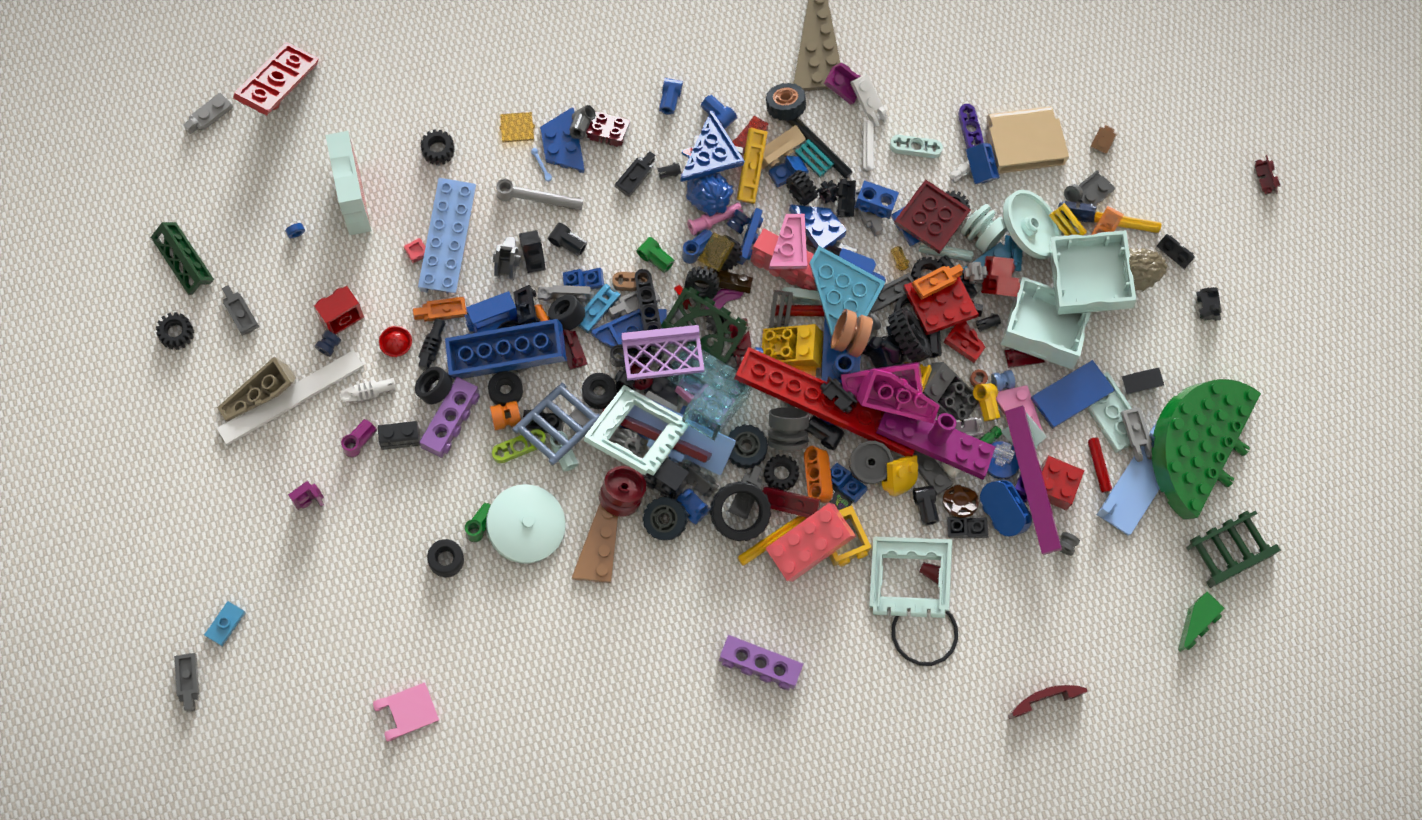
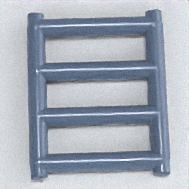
(566, 444)

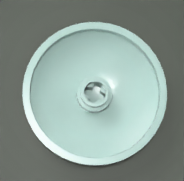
(1030, 223)
(525, 524)

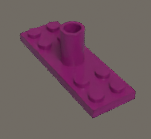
(939, 441)

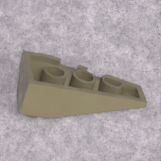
(259, 389)

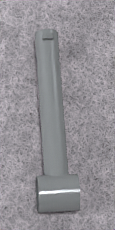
(534, 195)

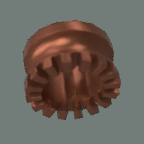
(978, 372)

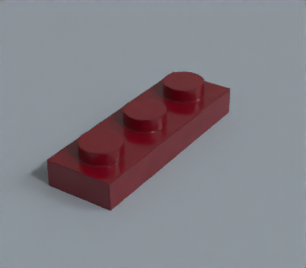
(791, 502)

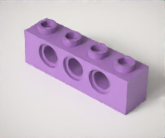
(460, 390)
(753, 652)

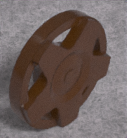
(960, 500)

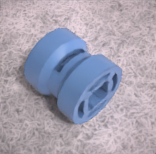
(1003, 380)

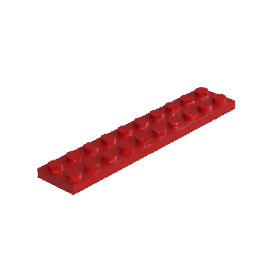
(805, 393)

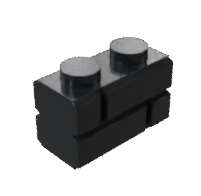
(398, 435)

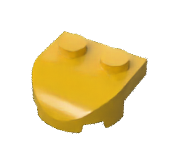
(901, 475)

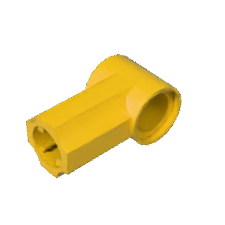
(986, 395)

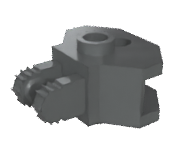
(506, 258)

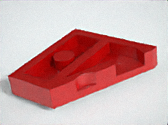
(965, 342)

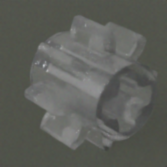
(1003, 454)

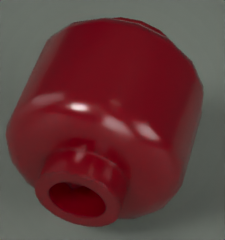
(641, 384)

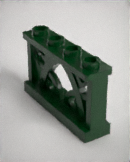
(722, 328)

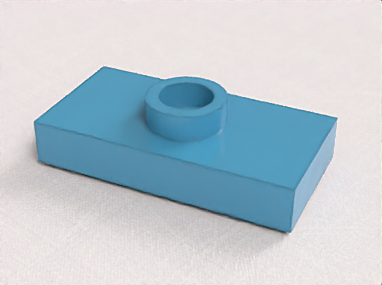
(225, 623)

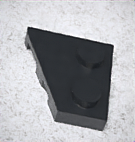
(664, 388)

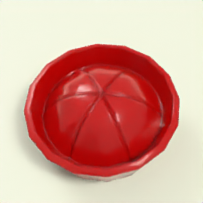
(395, 341)

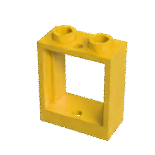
(860, 552)

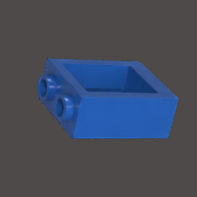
(490, 313)

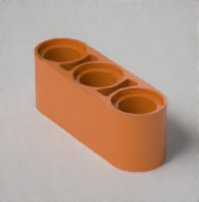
(818, 465)

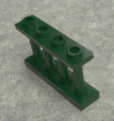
(1233, 567)

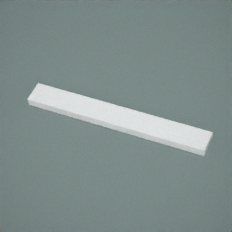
(291, 397)

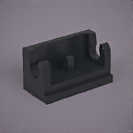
(525, 305)

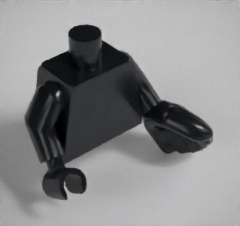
(884, 351)

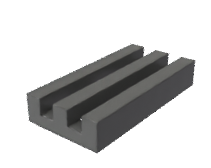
(773, 309)

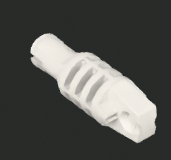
(366, 390)

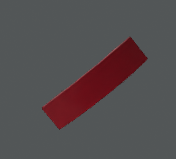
(1067, 691)

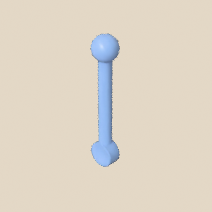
(548, 177)

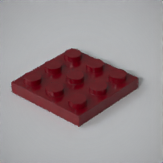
(932, 216)

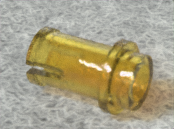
(900, 259)

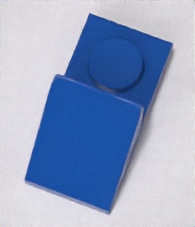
(783, 171)

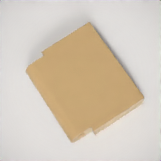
(1026, 139)

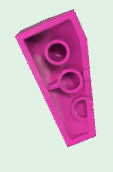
(907, 372)
(891, 394)

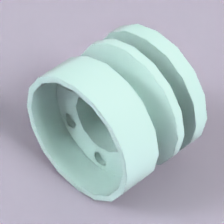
(982, 226)

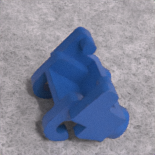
(693, 505)

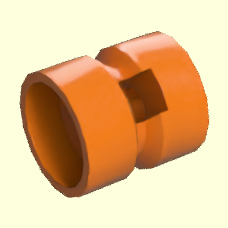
(499, 417)

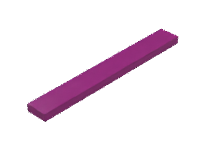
(1033, 480)

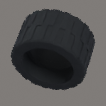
(763, 507)

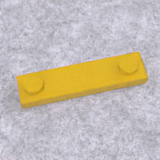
(752, 166)

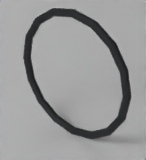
(927, 663)

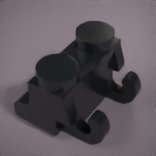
(1210, 303)

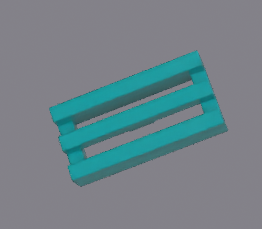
(804, 148)

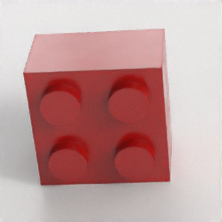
(339, 310)
(1061, 481)

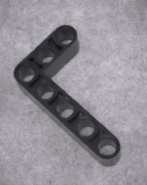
(652, 323)

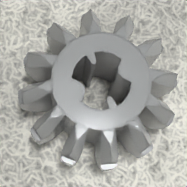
(628, 440)

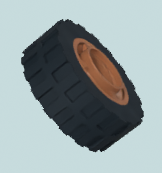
(786, 101)

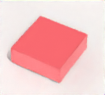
(415, 250)

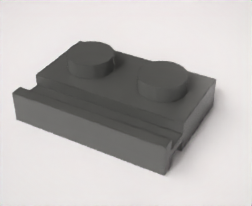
(1095, 189)

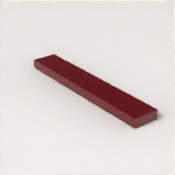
(653, 433)

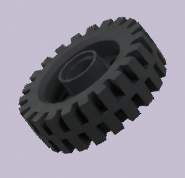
(910, 335)

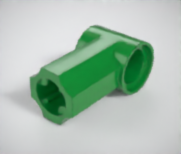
(651, 251)
(478, 522)

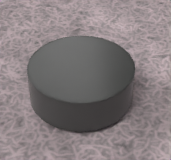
(1073, 193)

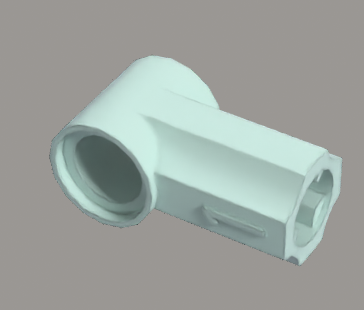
(569, 460)

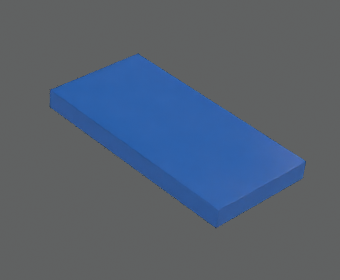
(1072, 394)

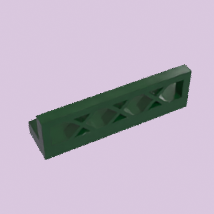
(182, 252)

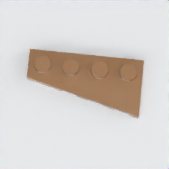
(598, 550)

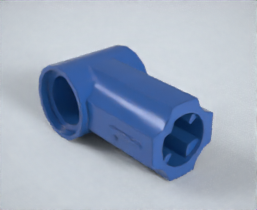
(671, 91)
(724, 114)
(696, 245)

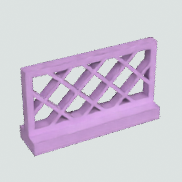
(657, 338)

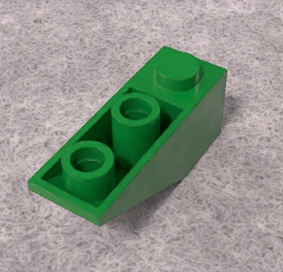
(1199, 616)

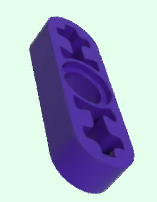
(973, 120)

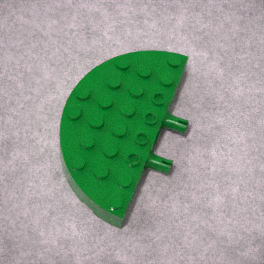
(1196, 440)

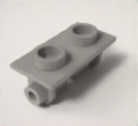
(970, 427)

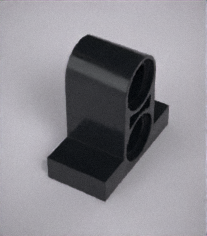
(532, 251)

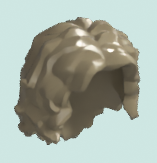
(1146, 267)

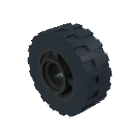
(752, 436)
(653, 516)

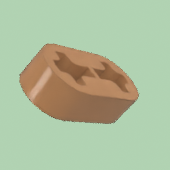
(628, 278)

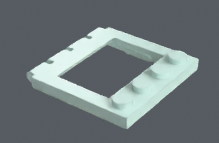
(614, 415)
(911, 549)

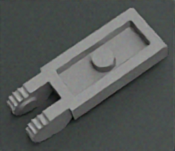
(1137, 432)

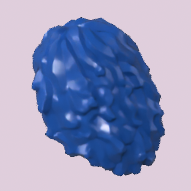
(709, 193)

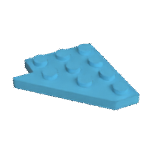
(842, 286)

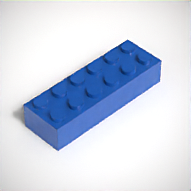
(505, 349)

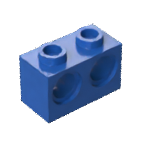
(877, 195)

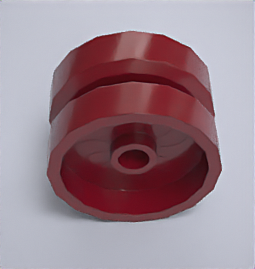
(622, 491)

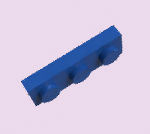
(750, 235)

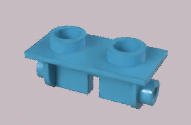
(1015, 251)

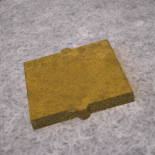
(517, 127)
(716, 251)

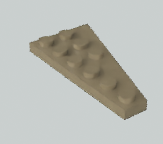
(817, 47)

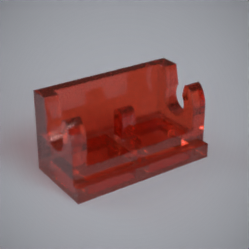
(755, 123)

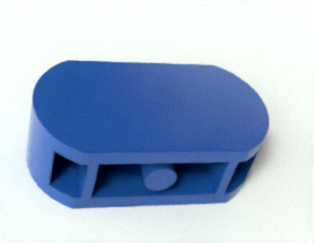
(1005, 508)

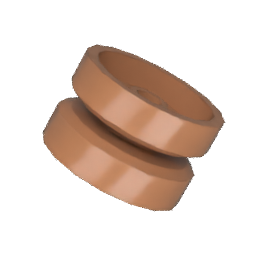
(851, 333)

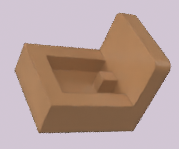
(1104, 139)

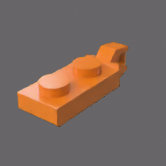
(937, 280)
(441, 309)

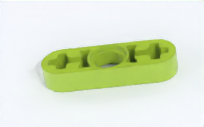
(507, 456)

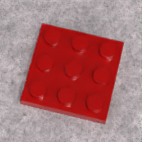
(942, 308)

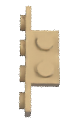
(782, 146)

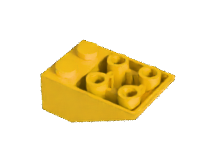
(794, 344)

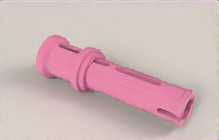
(706, 221)

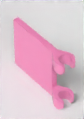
(410, 710)

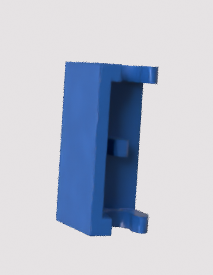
(982, 163)

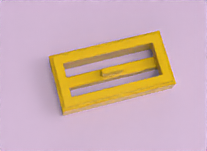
(1073, 219)

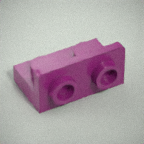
(840, 81)
(302, 496)

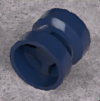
(738, 221)
(327, 344)

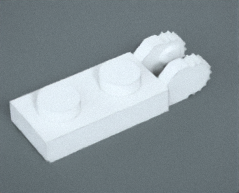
(869, 98)

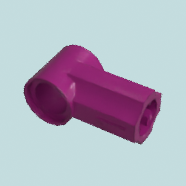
(358, 436)

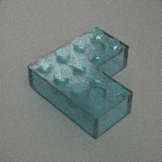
(715, 393)

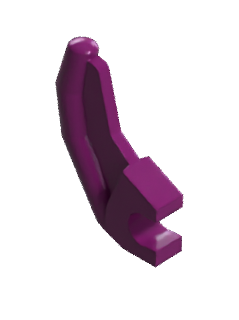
(724, 296)

